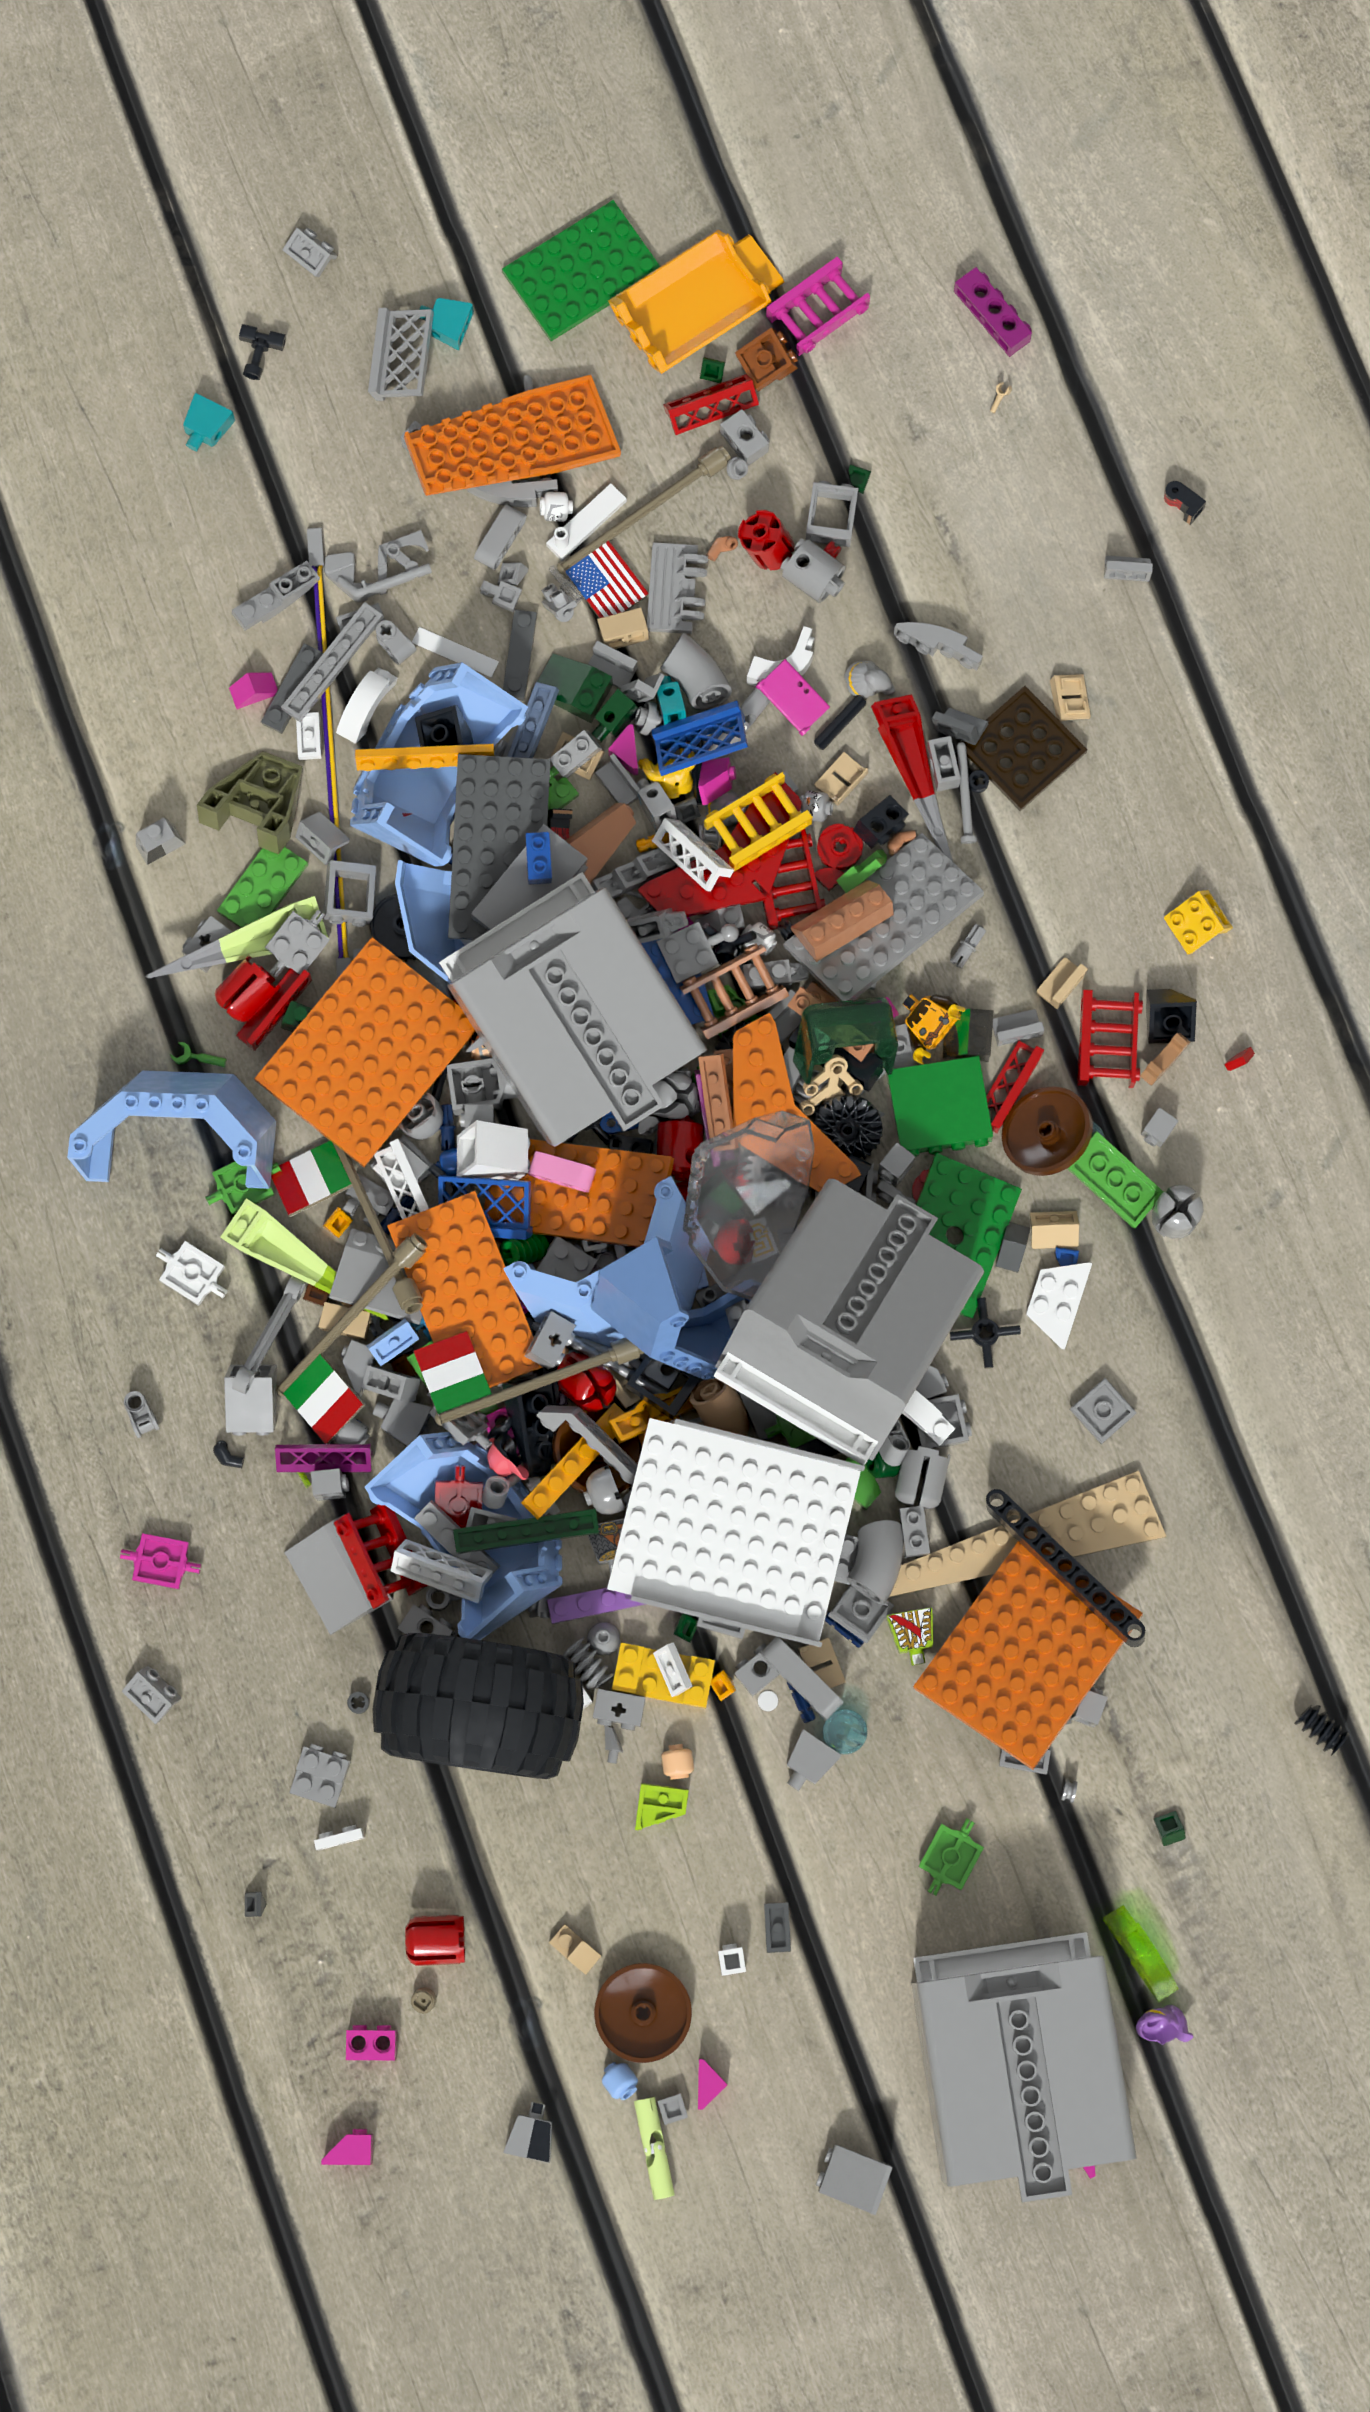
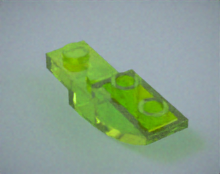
(1142, 1953)

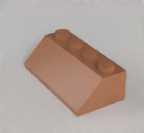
(843, 919)

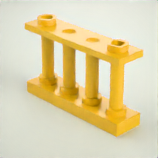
(759, 844)

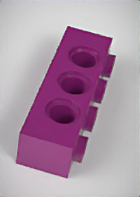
(1008, 340)

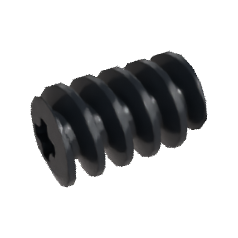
(1322, 1728)

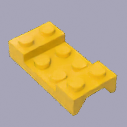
(641, 1676)

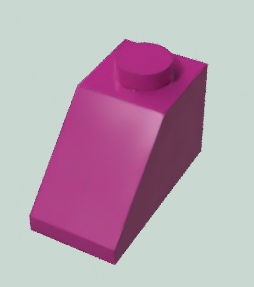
(715, 779)
(352, 2150)

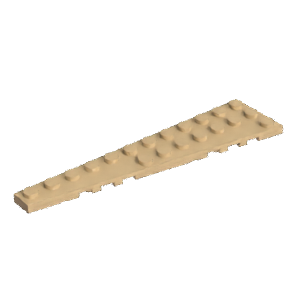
(1084, 1524)

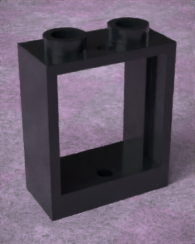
(672, 1410)

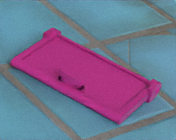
(789, 696)

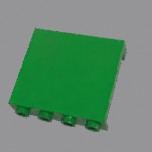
(940, 1106)

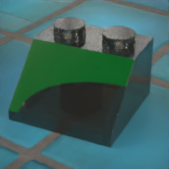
(970, 1036)

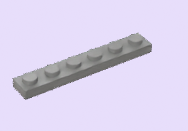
(332, 662)

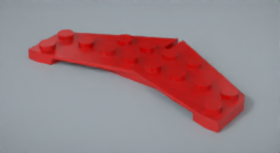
(683, 893)

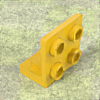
(1197, 921)

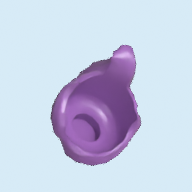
(1164, 2025)

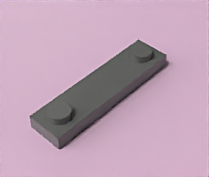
(520, 653)
(275, 717)

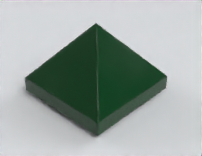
(712, 370)
(685, 1627)

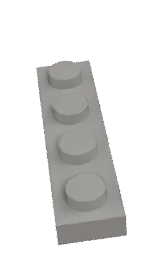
(441, 1528)

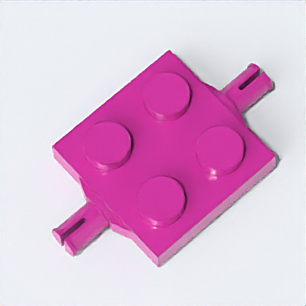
(160, 1561)

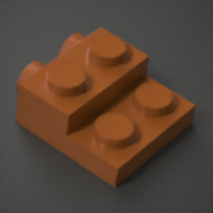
(767, 358)

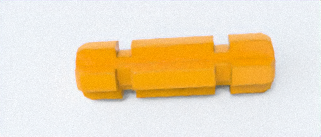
(643, 844)

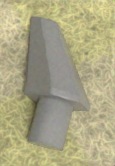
(612, 1744)

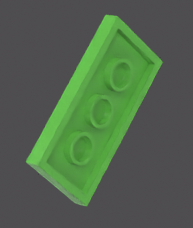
(262, 886)
(1116, 1180)

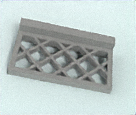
(383, 353)

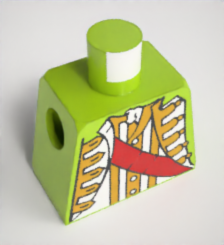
(912, 1633)

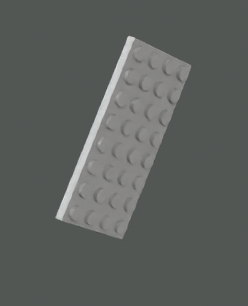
(925, 897)

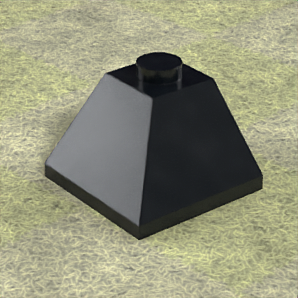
(443, 728)
(1169, 1014)

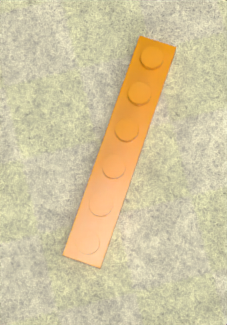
(417, 756)
(567, 1469)

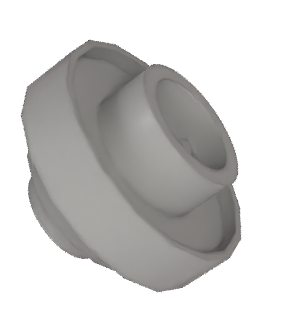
(647, 718)

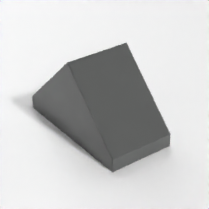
(1013, 1247)

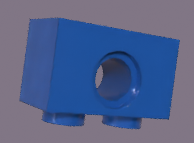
(538, 858)

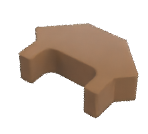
(1165, 1059)

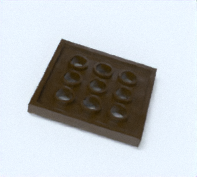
(1038, 780)

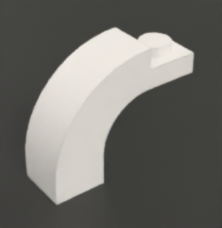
(799, 659)
(363, 704)
(928, 1418)

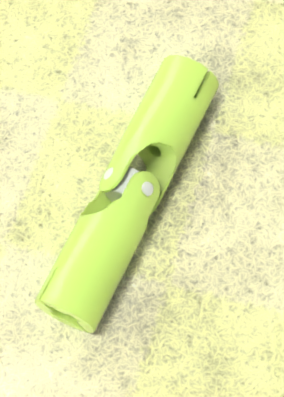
(655, 2153)

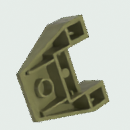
(259, 793)

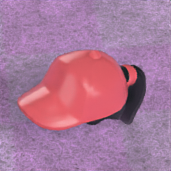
(502, 1452)

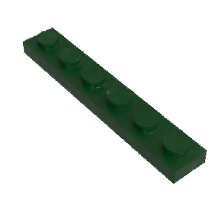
(526, 1531)

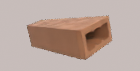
(602, 837)

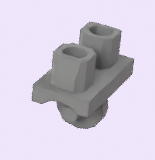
(558, 603)

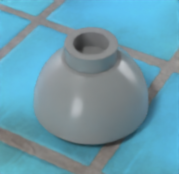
(603, 1638)

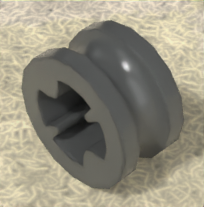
(357, 1695)

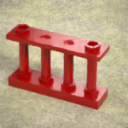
(774, 914)
(1090, 1026)
(391, 1536)

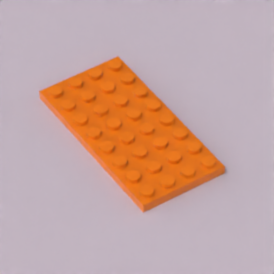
(612, 1211)
(467, 1286)

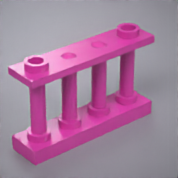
(814, 285)

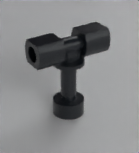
(261, 343)

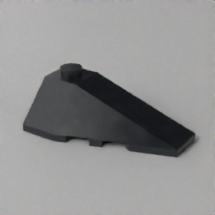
(531, 1437)

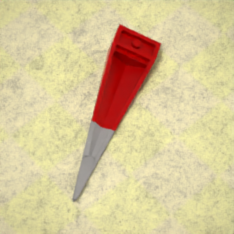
(904, 738)

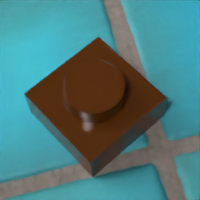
(316, 1295)
(403, 1366)

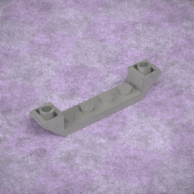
(596, 1438)

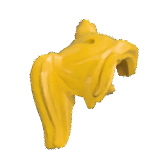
(668, 781)

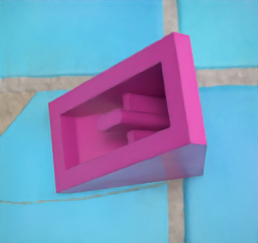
(252, 689)
(625, 750)
(709, 2084)

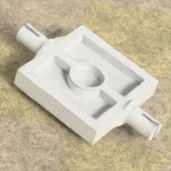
(191, 1273)

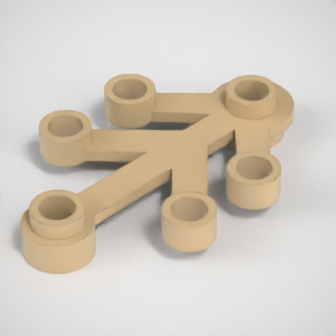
(831, 1089)

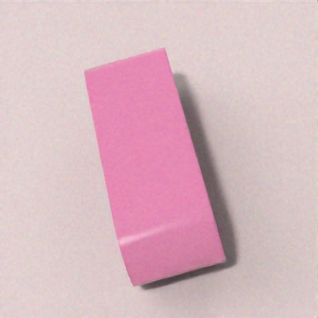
(561, 1171)

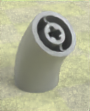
(696, 674)
(877, 1559)

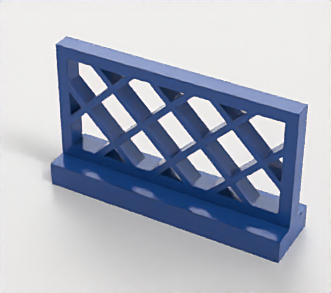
(696, 729)
(500, 1229)

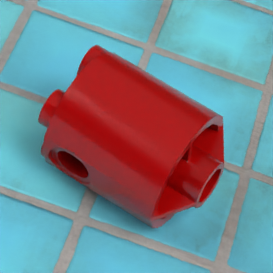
(679, 1140)

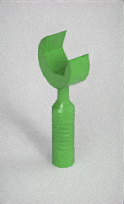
(204, 1058)

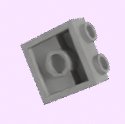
(952, 1410)
(320, 1775)

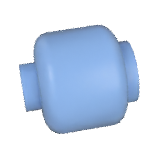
(619, 2080)

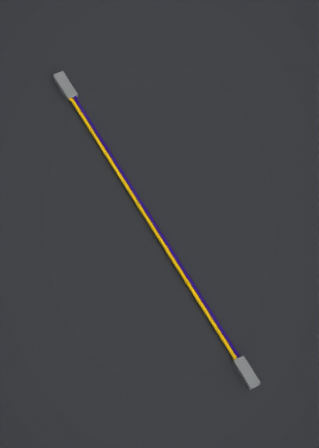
(316, 560)

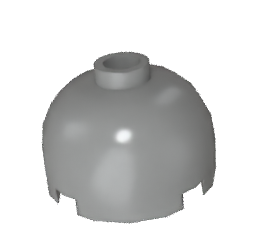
(423, 1119)
(603, 1492)

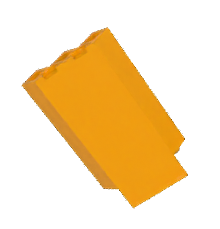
(696, 297)

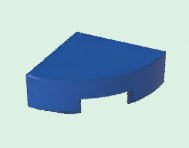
(1066, 1256)

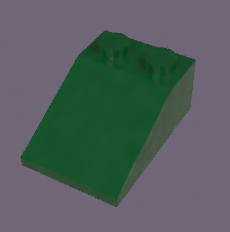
(579, 686)

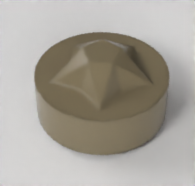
(423, 2000)

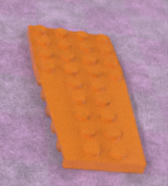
(515, 439)

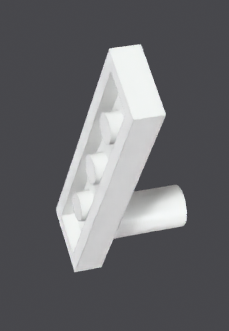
(588, 520)

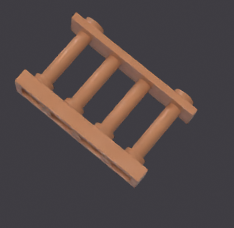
(815, 995)
(753, 1003)
(718, 1090)

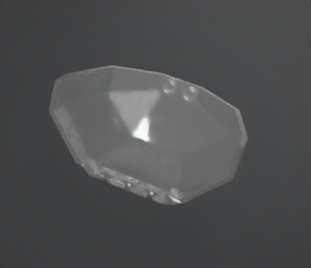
(748, 1197)

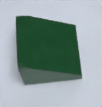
(1169, 1828)

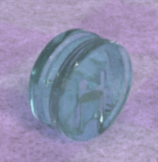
(845, 1732)

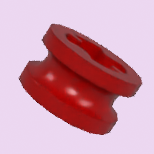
(832, 549)

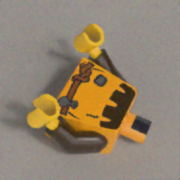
(930, 1022)

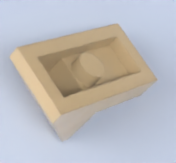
(575, 1949)

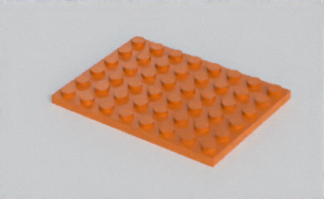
(367, 1052)
(1022, 1657)

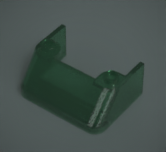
(845, 1025)

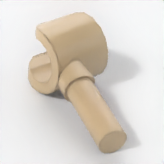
(999, 397)

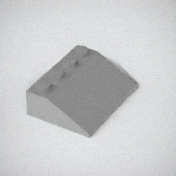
(359, 1269)
(330, 1578)

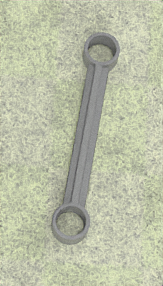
(246, 1374)

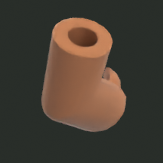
(722, 545)
(898, 839)

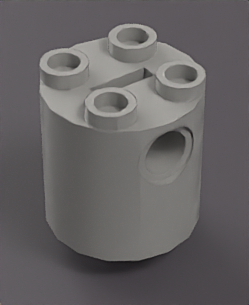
(817, 579)

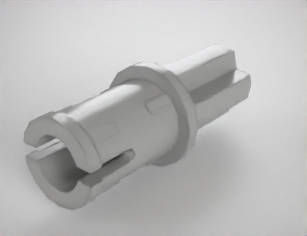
(968, 946)

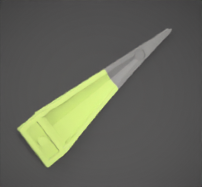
(243, 942)

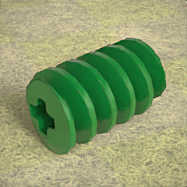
(526, 1250)

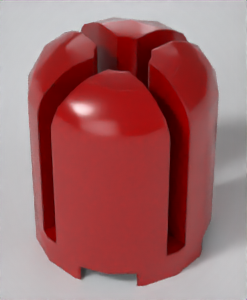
(766, 540)
(245, 990)
(587, 1387)
(435, 1940)

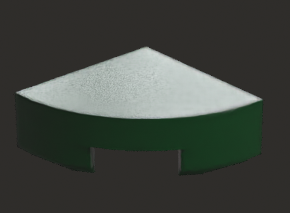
(859, 477)

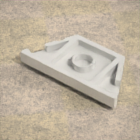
(1058, 1299)

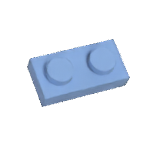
(392, 1342)

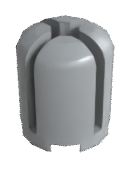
(677, 1095)
(1177, 1199)
(933, 1478)

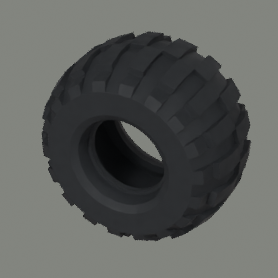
(478, 1705)

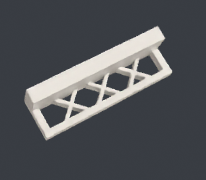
(697, 848)
(408, 1174)
(440, 1572)

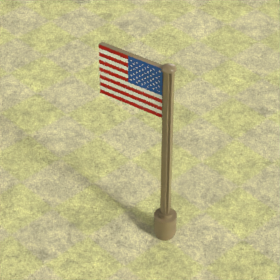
(600, 570)

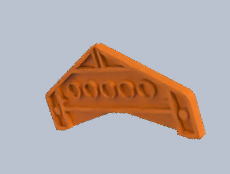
(764, 1088)

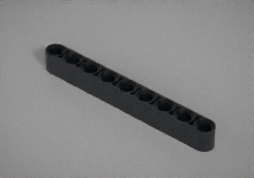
(1070, 1577)

